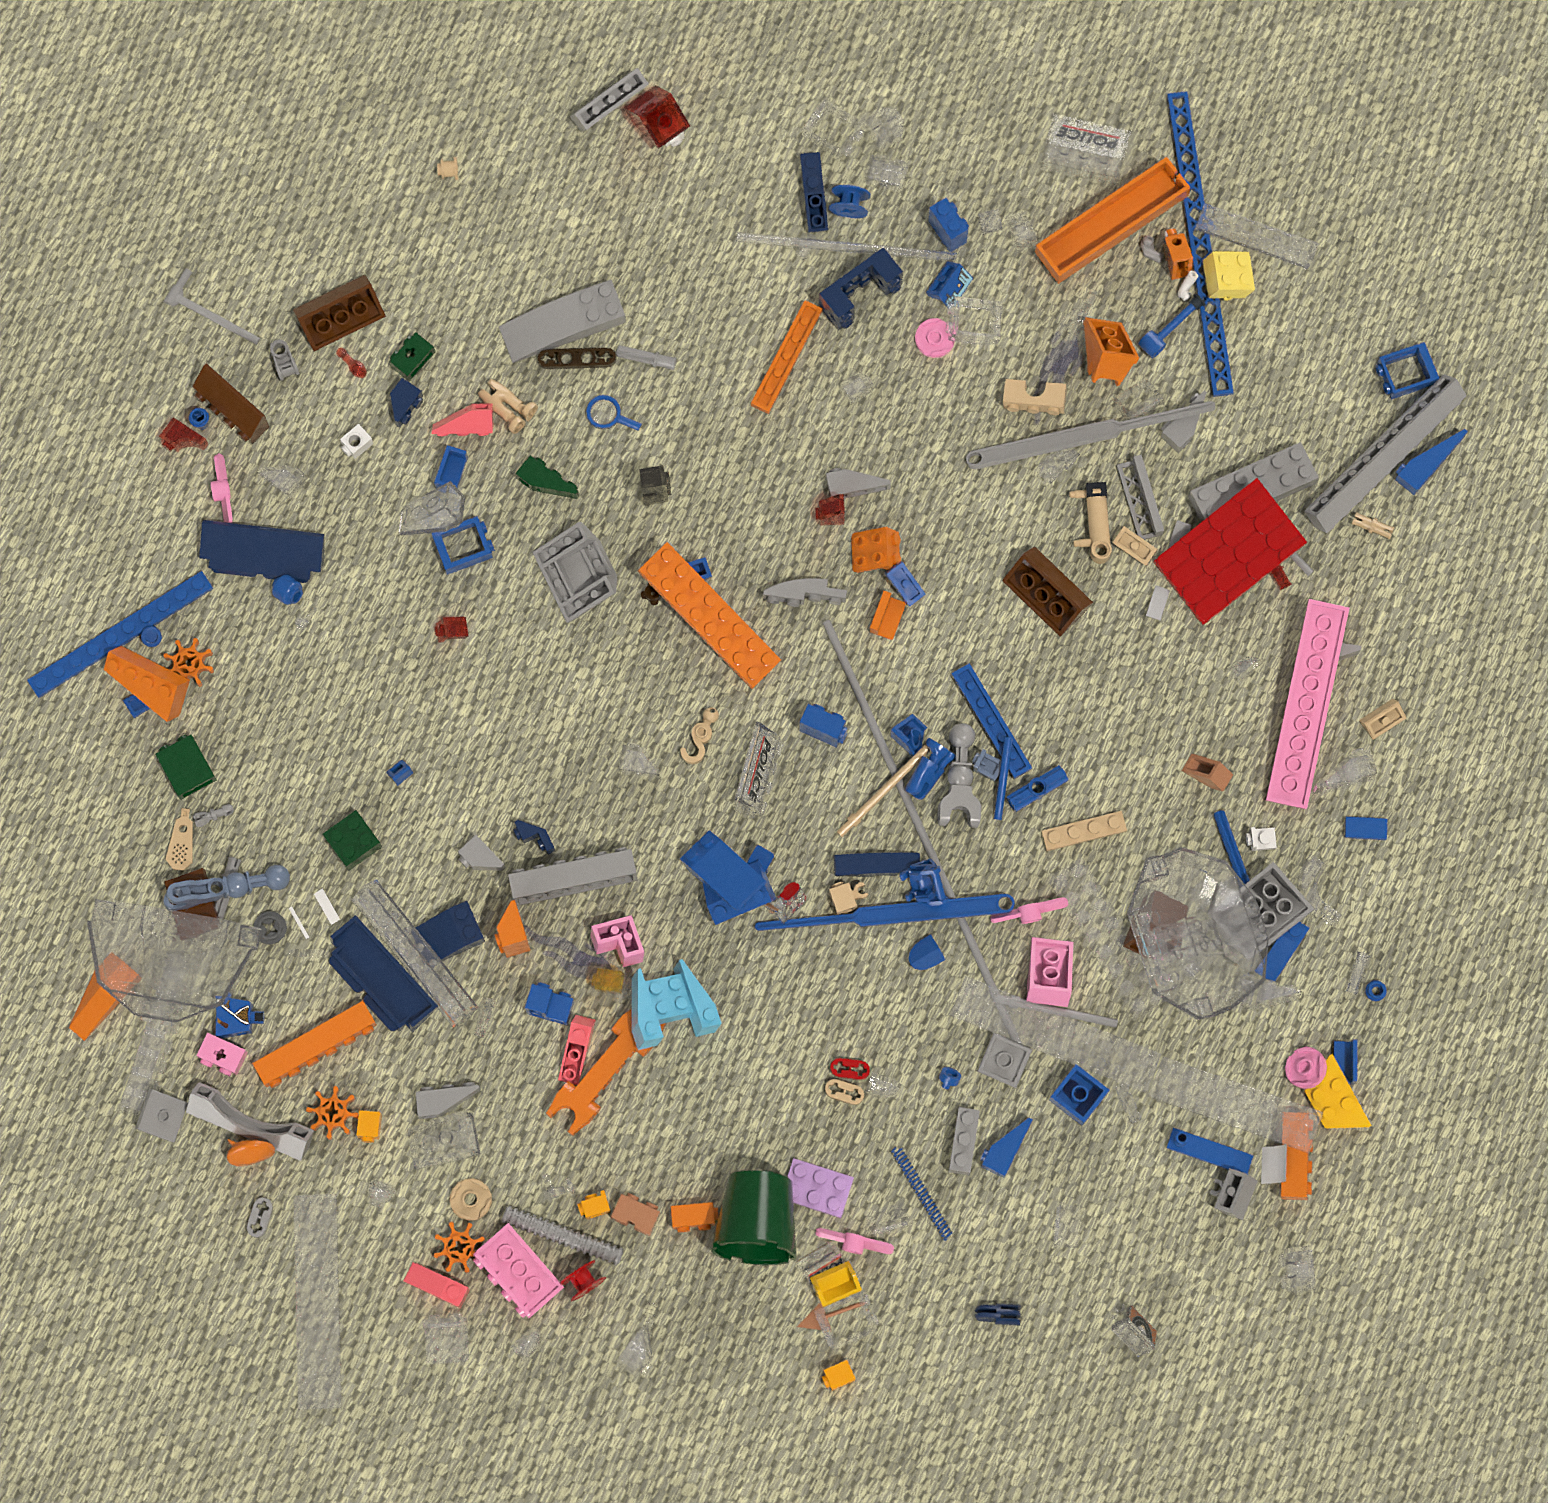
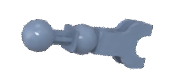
(234, 885)

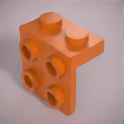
(875, 549)

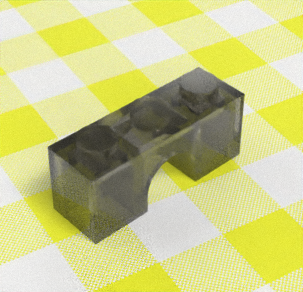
(655, 485)

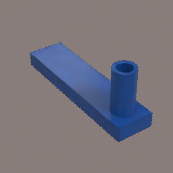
(1209, 1151)

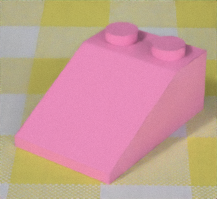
(1050, 972)

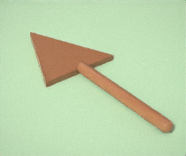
(811, 1321)

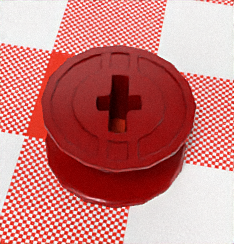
(582, 1280)

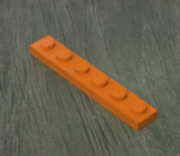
(786, 357)

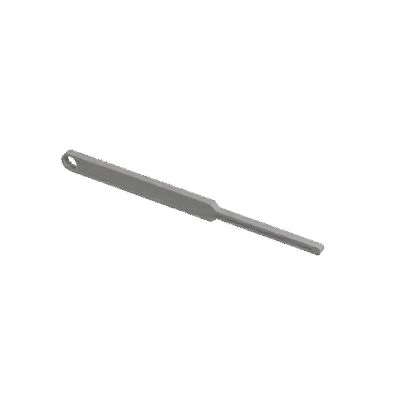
(1076, 436)

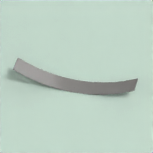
(1161, 594)

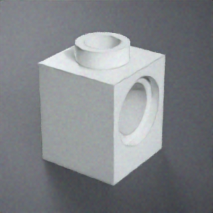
(356, 433)

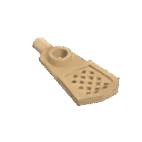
(182, 839)

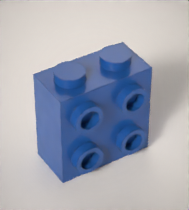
(948, 224)
(823, 725)

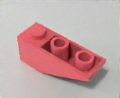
(469, 420)
(576, 1049)

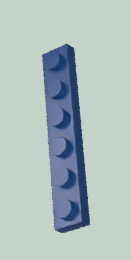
(990, 718)

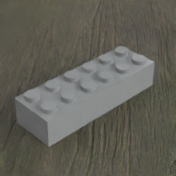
(1279, 473)
(573, 877)

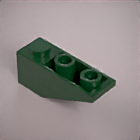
(541, 479)

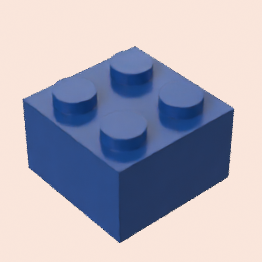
(1079, 1095)

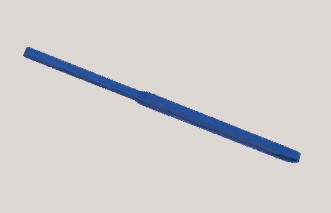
(902, 913)

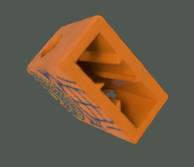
(1177, 254)

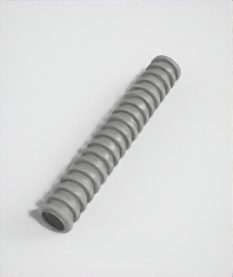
(562, 1235)

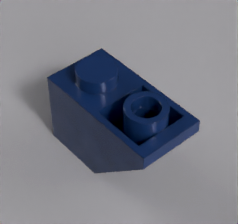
(404, 400)

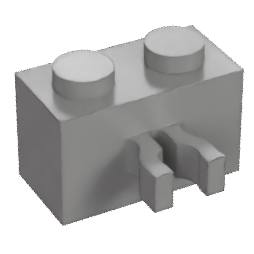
(1235, 1193)

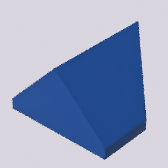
(909, 734)

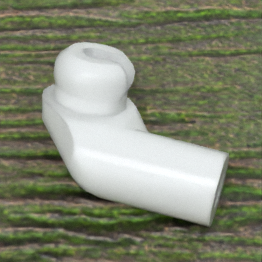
(1186, 285)

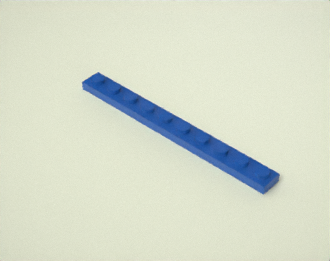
(119, 634)

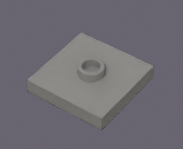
(1004, 1060)
(161, 1115)

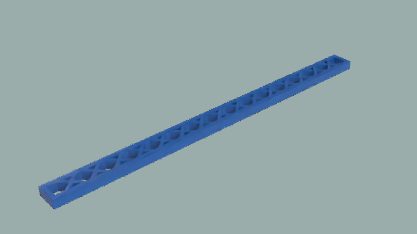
(1189, 220)

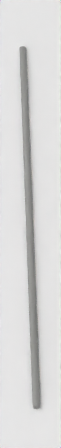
(905, 796)

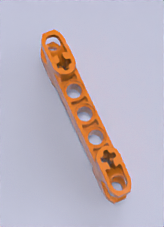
(582, 1097)

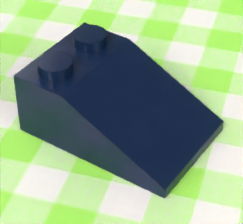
(452, 931)

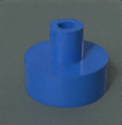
(949, 1077)

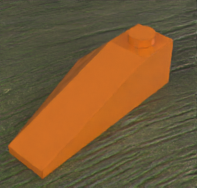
(92, 1010)

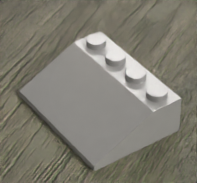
(1278, 901)

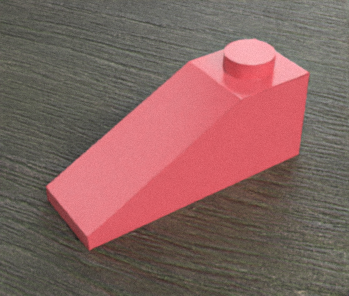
(437, 1285)

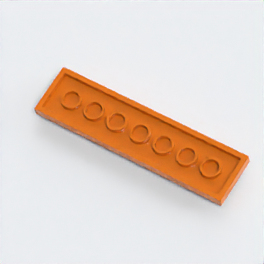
(709, 615)

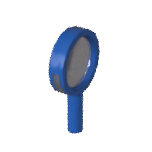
(605, 413)

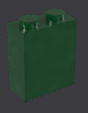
(185, 766)

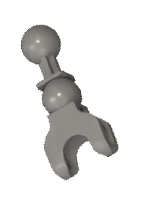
(960, 779)

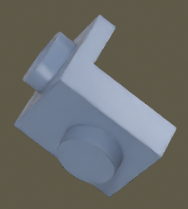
(986, 765)

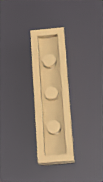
(1084, 831)

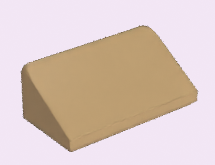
(1383, 718)

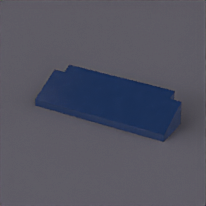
(261, 550)
(373, 969)

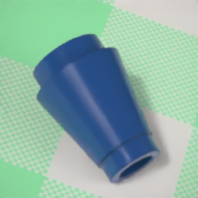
(199, 414)

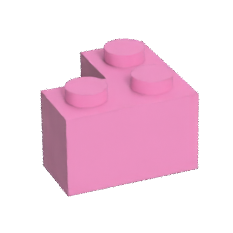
(618, 935)

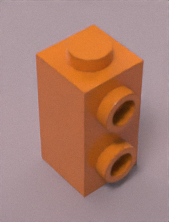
(694, 1215)

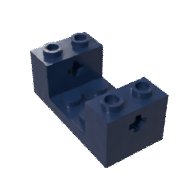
(836, 297)

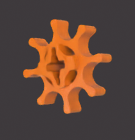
(196, 659)
(322, 1111)
(455, 1237)

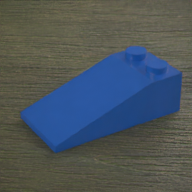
(722, 870)

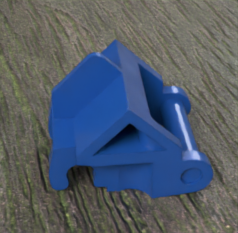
(925, 883)

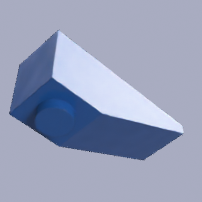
(1283, 950)
(1003, 1151)

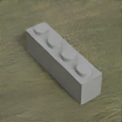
(609, 100)

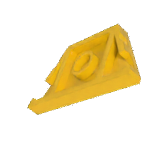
(1337, 1100)

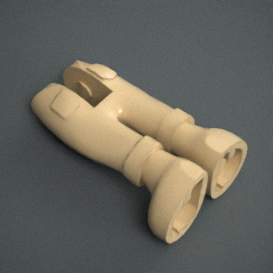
(503, 394)

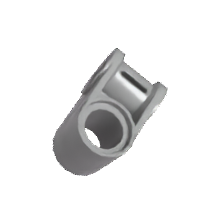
(284, 362)

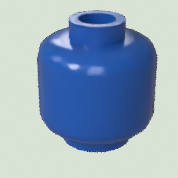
(287, 589)

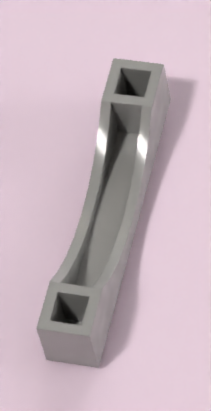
(211, 1106)

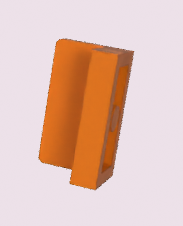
(887, 616)

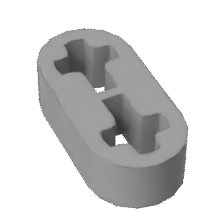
(265, 1219)

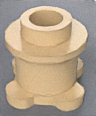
(448, 168)

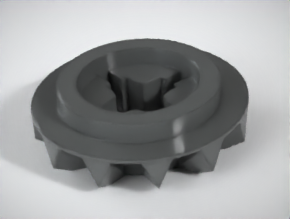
(280, 925)

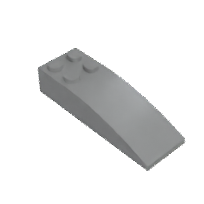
(563, 321)

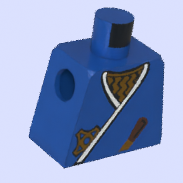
(236, 1018)

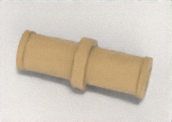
(1373, 525)

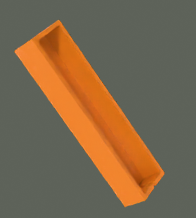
(1112, 220)

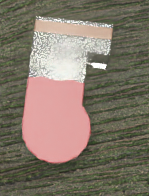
(787, 902)

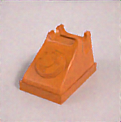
(1108, 350)

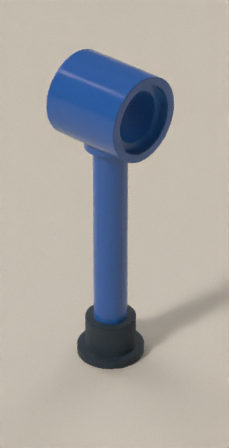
(1153, 343)

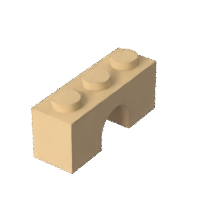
(1051, 401)

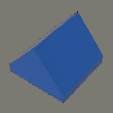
(399, 772)

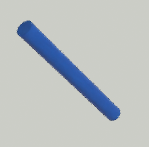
(1003, 778)

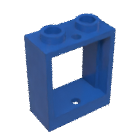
(1426, 364)
(451, 567)

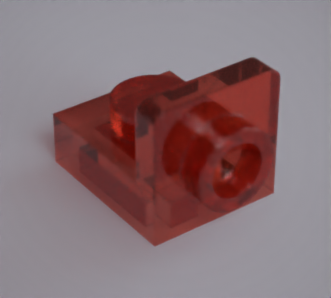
(451, 628)

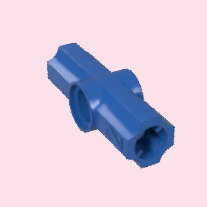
(1048, 781)

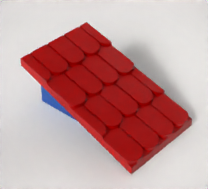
(1230, 551)

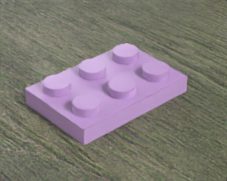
(819, 1188)

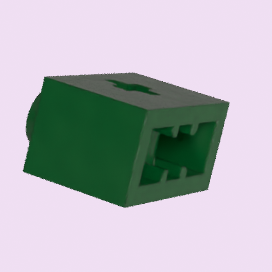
(411, 366)

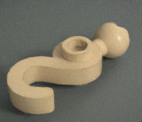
(701, 735)

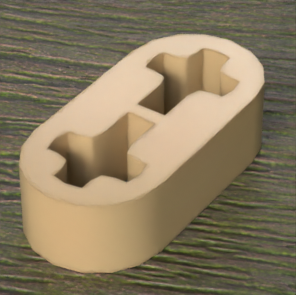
(842, 1096)

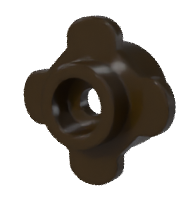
(647, 595)

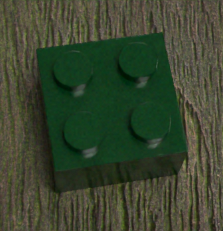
(352, 840)

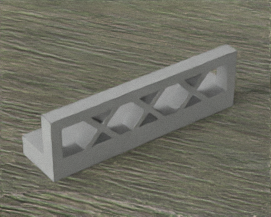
(1146, 493)

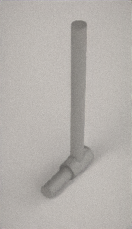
(176, 296)

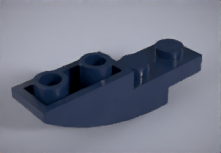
(814, 192)

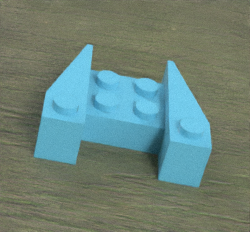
(668, 1001)

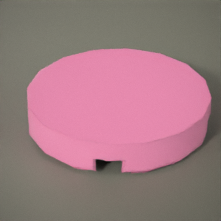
(937, 343)
(1306, 1067)

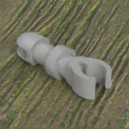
(205, 817)

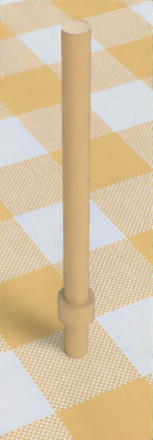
(855, 819)

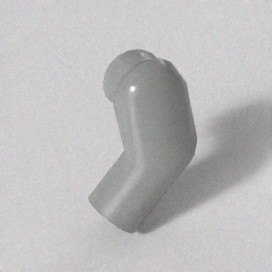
(1149, 251)

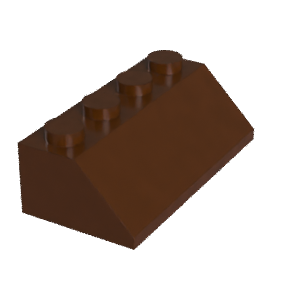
(339, 313)
(229, 404)
(1047, 591)

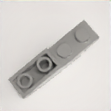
(796, 590)

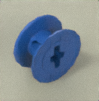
(849, 201)

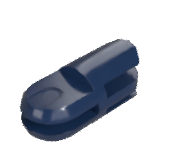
(999, 1314)

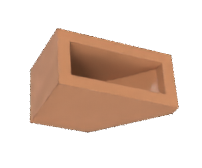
(1208, 771)

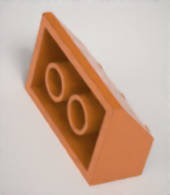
(511, 933)

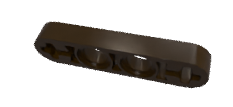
(576, 355)

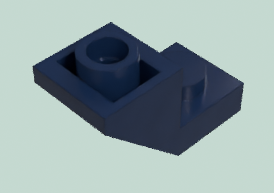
(529, 832)

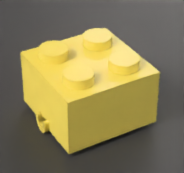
(1228, 275)

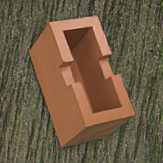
(639, 1214)

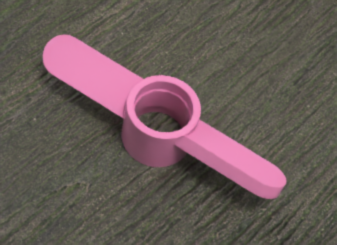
(221, 489)
(1031, 912)
(855, 1243)

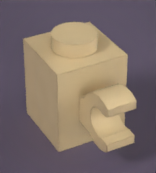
(844, 898)

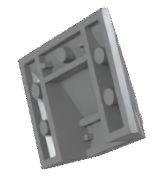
(577, 571)

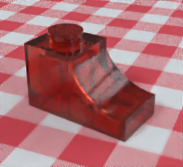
(179, 436)

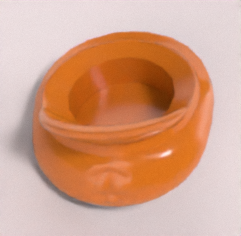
(249, 1152)

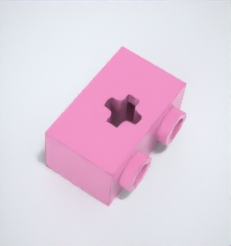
(212, 1046)

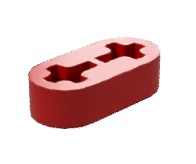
(849, 1063)

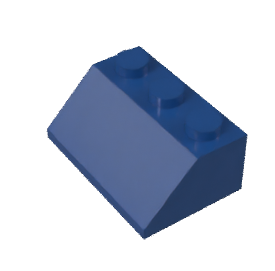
(722, 911)

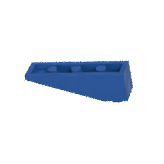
(1423, 466)

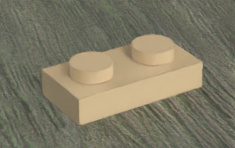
(1135, 546)

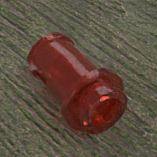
(1281, 577)

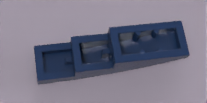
(873, 864)

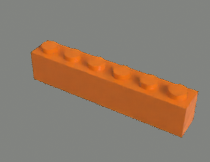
(315, 1044)

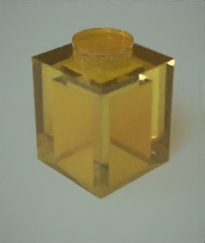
(608, 981)

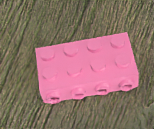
(517, 1271)

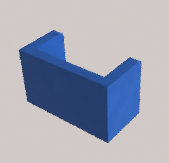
(451, 466)

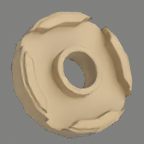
(475, 1211)

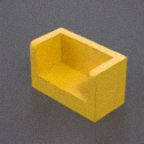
(835, 1283)

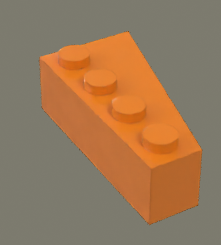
(148, 681)

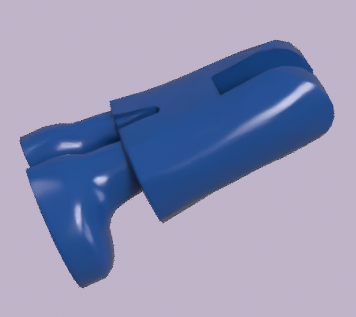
(929, 770)

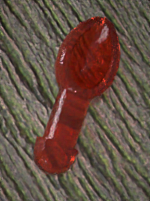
(356, 367)

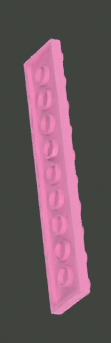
(1307, 704)

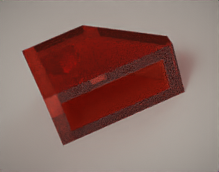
(831, 511)

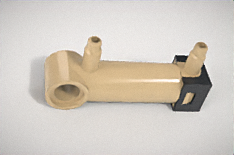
(1098, 521)

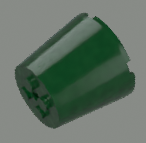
(756, 1219)

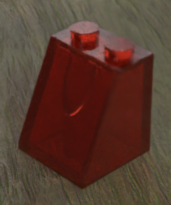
(657, 116)

